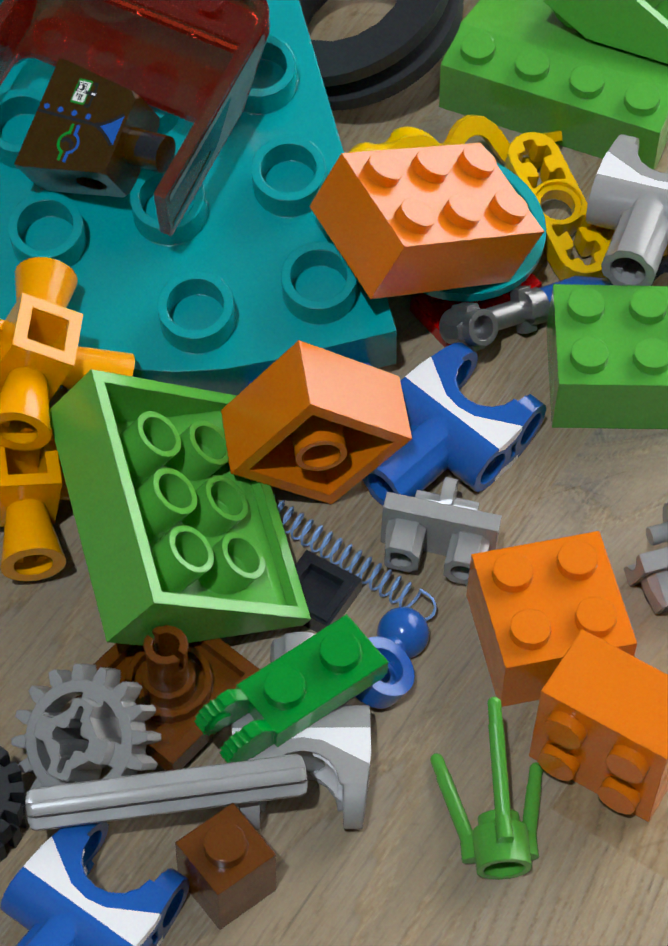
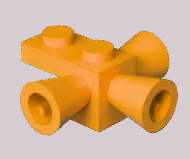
(43, 352)
(28, 509)

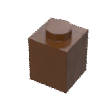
(226, 865)

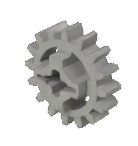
(102, 715)

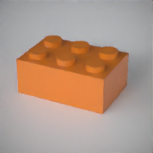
(425, 219)

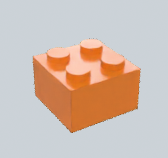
(315, 423)
(534, 604)
(606, 726)

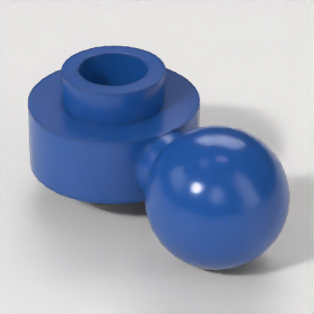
(400, 636)

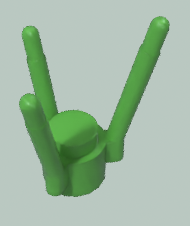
(500, 842)

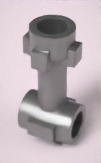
(480, 326)

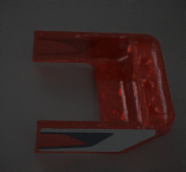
(173, 53)

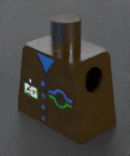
(92, 136)

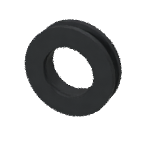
(388, 54)

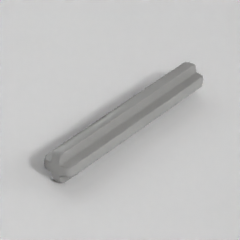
(166, 792)

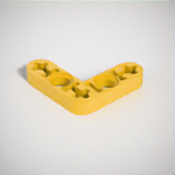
(560, 185)

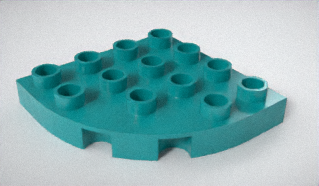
(246, 259)

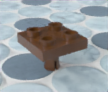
(178, 682)

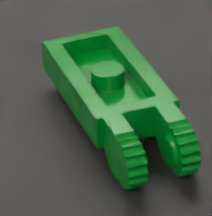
(295, 690)

